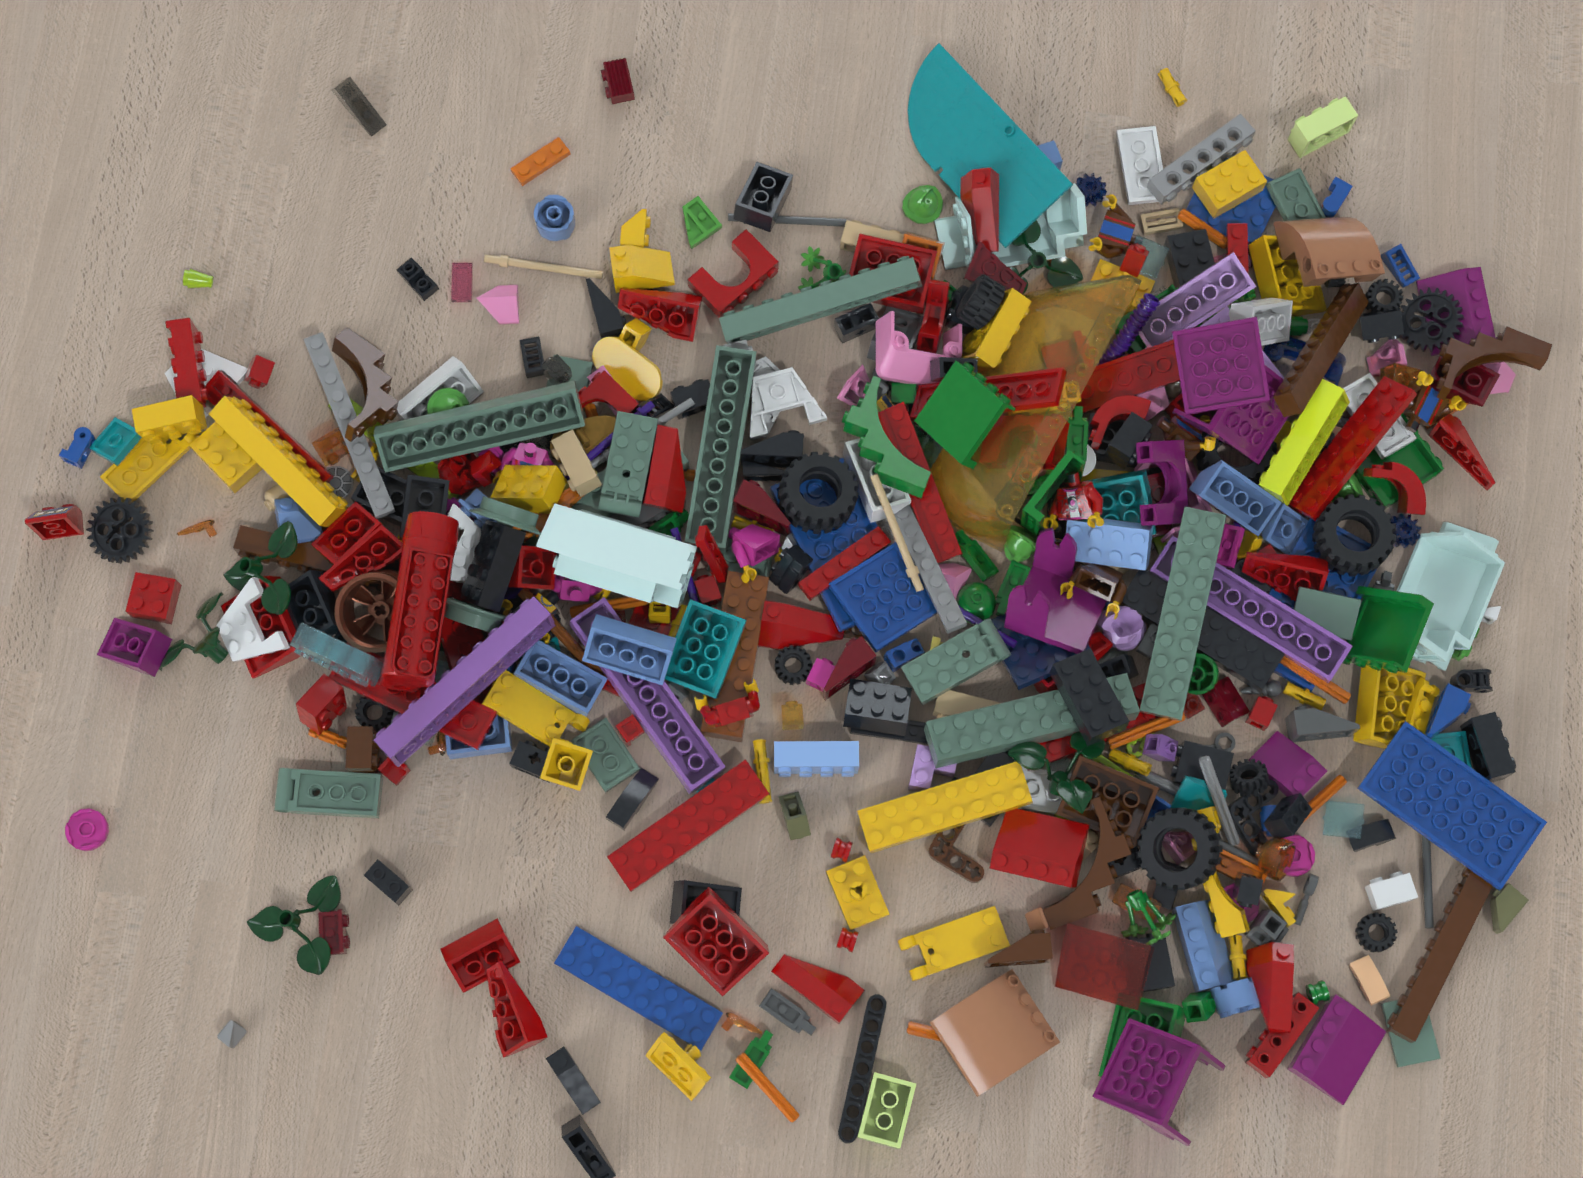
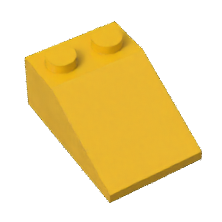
(640, 267)

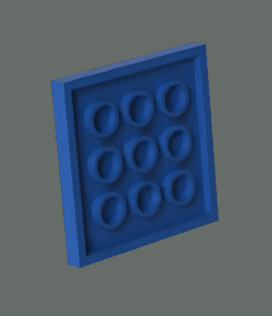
(1254, 212)
(882, 598)

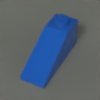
(1449, 707)

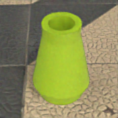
(196, 279)

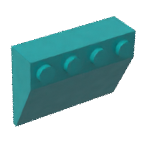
(1124, 495)
(704, 648)

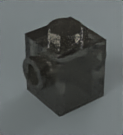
(556, 370)

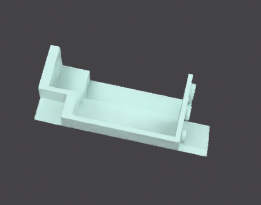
(1060, 227)
(618, 556)
(1459, 576)

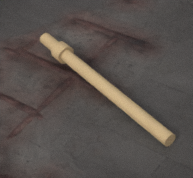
(505, 261)
(912, 570)

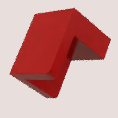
(483, 466)
(629, 729)
(392, 772)

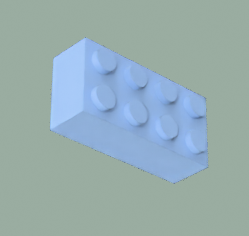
(1113, 543)
(816, 758)

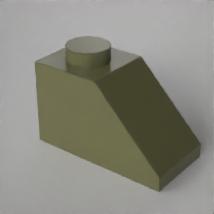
(794, 816)
(1505, 906)

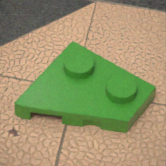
(699, 222)

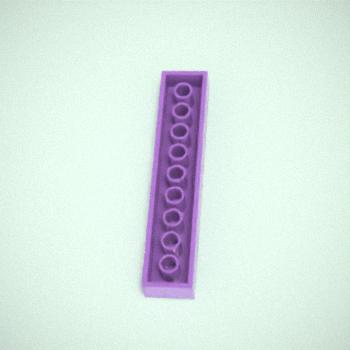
(1267, 619)
(464, 681)
(658, 714)

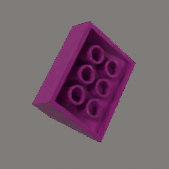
(1470, 291)
(1337, 1049)

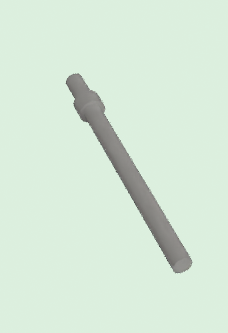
(661, 420)

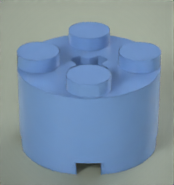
(562, 225)
(1235, 997)

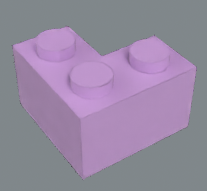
(924, 768)

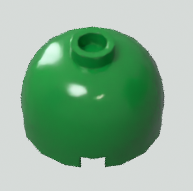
(977, 599)
(1204, 675)

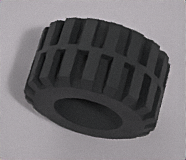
(980, 302)

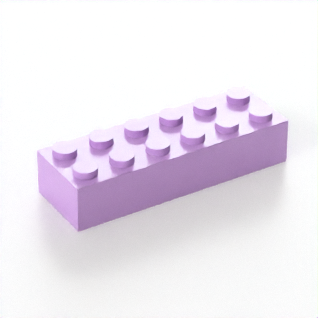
(1197, 300)

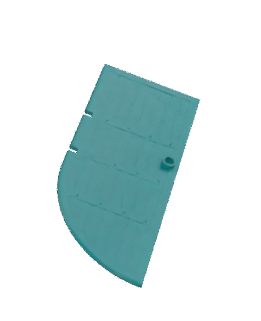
(966, 130)

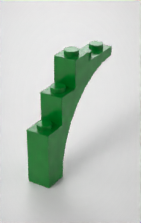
(891, 465)

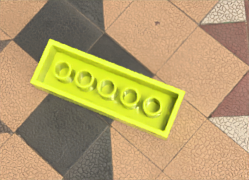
(1304, 442)

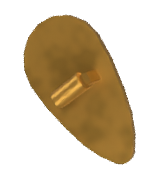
(593, 432)

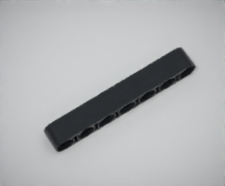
(868, 1059)

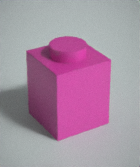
(820, 673)

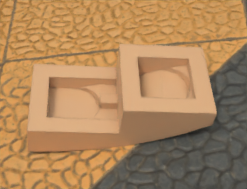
(1370, 980)

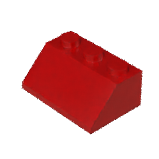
(478, 951)

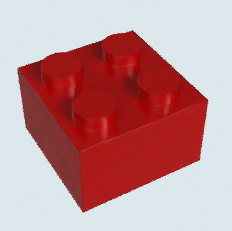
(534, 569)
(153, 598)
(321, 704)

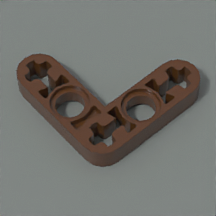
(950, 852)

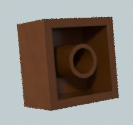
(361, 750)

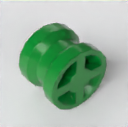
(1317, 992)

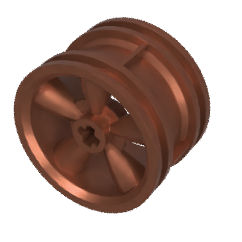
(355, 629)

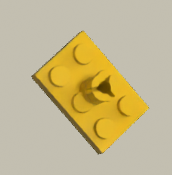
(1107, 270)
(857, 893)
(679, 1065)

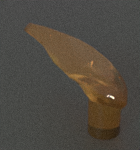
(205, 525)
(441, 747)
(740, 1022)

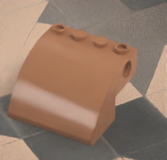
(1330, 249)
(994, 1032)

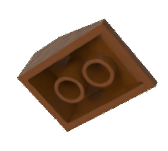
(1031, 949)

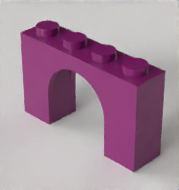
(1171, 460)

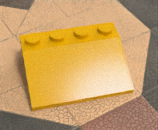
(1282, 278)
(994, 338)
(1383, 704)

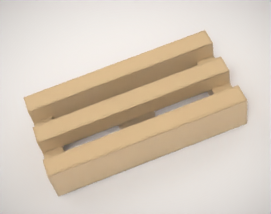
(1148, 231)

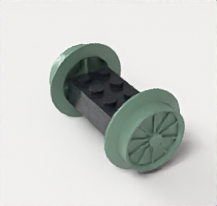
(492, 565)

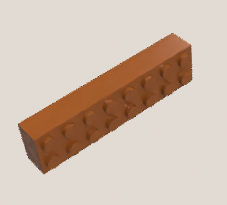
(745, 602)

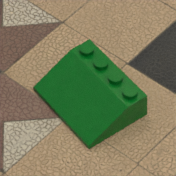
(1151, 1012)

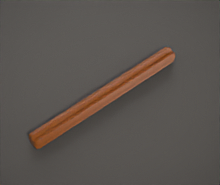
(561, 633)

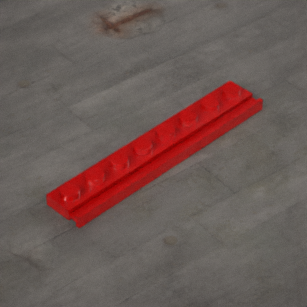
(221, 385)
(930, 508)

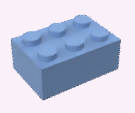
(496, 741)

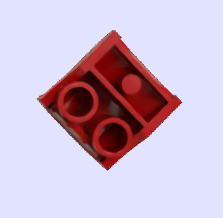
(458, 471)

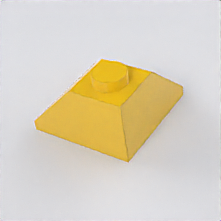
(566, 764)

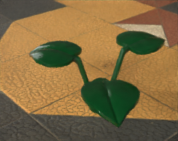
(1062, 270)
(278, 594)
(208, 646)
(1075, 792)
(269, 924)

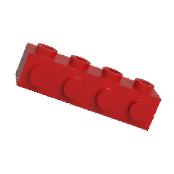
(1274, 1044)

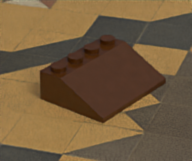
(1127, 798)

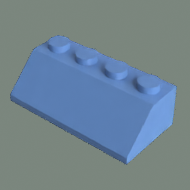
(1236, 496)
(629, 649)
(561, 677)
(1202, 946)

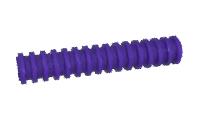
(1131, 329)

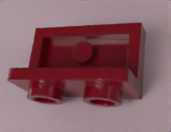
(1225, 702)
(333, 929)

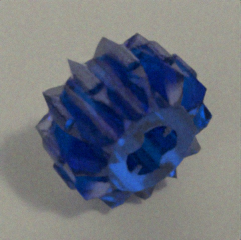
(1097, 189)
(1408, 526)

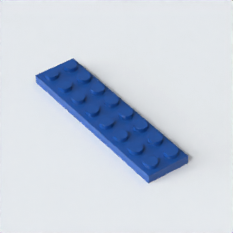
(638, 988)

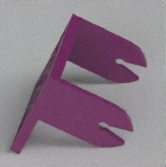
(1221, 366)
(1245, 427)
(1039, 608)
(1150, 1074)

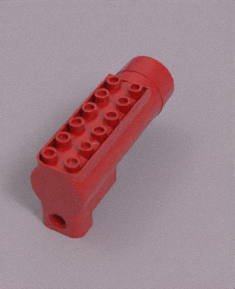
(420, 601)

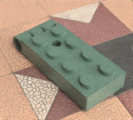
(630, 454)
(947, 668)
(340, 793)

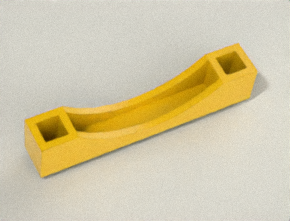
(1229, 916)

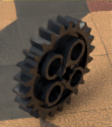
(1439, 304)
(109, 517)

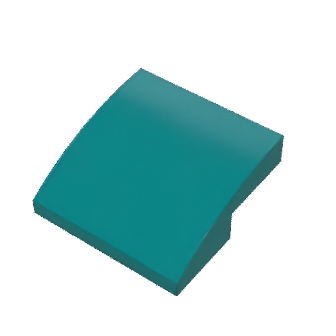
(1193, 795)

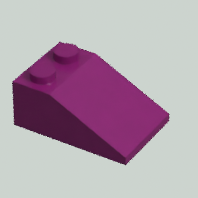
(135, 646)
(1289, 765)

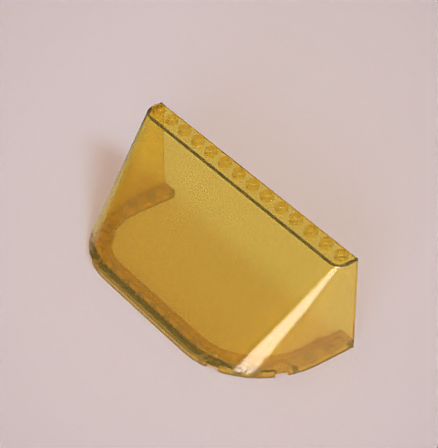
(1062, 329)

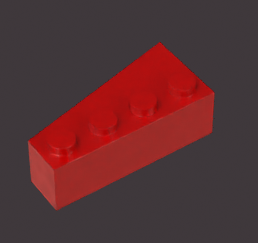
(188, 359)

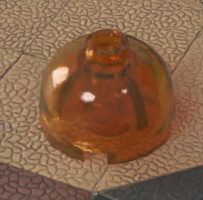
(1275, 856)

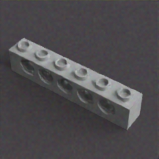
(1237, 128)

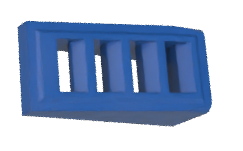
(1394, 269)

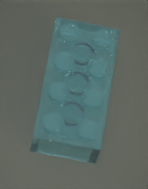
(336, 654)

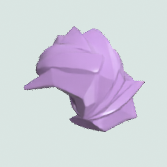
(1124, 631)

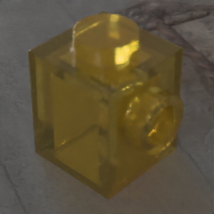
(792, 716)

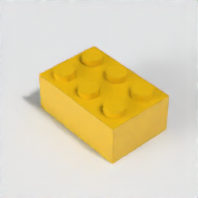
(1229, 184)
(169, 419)
(225, 457)
(530, 487)

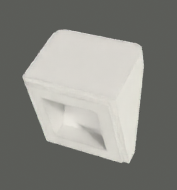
(1491, 614)

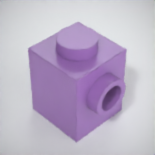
(1160, 747)

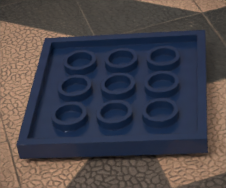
(1030, 658)

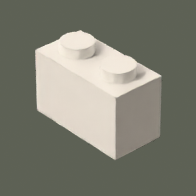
(1390, 892)

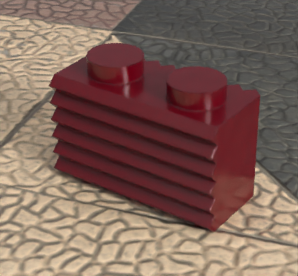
(618, 81)

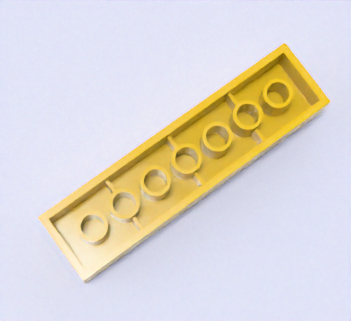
(279, 460)
(945, 807)

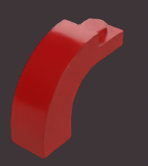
(934, 316)
(1115, 410)
(1408, 485)

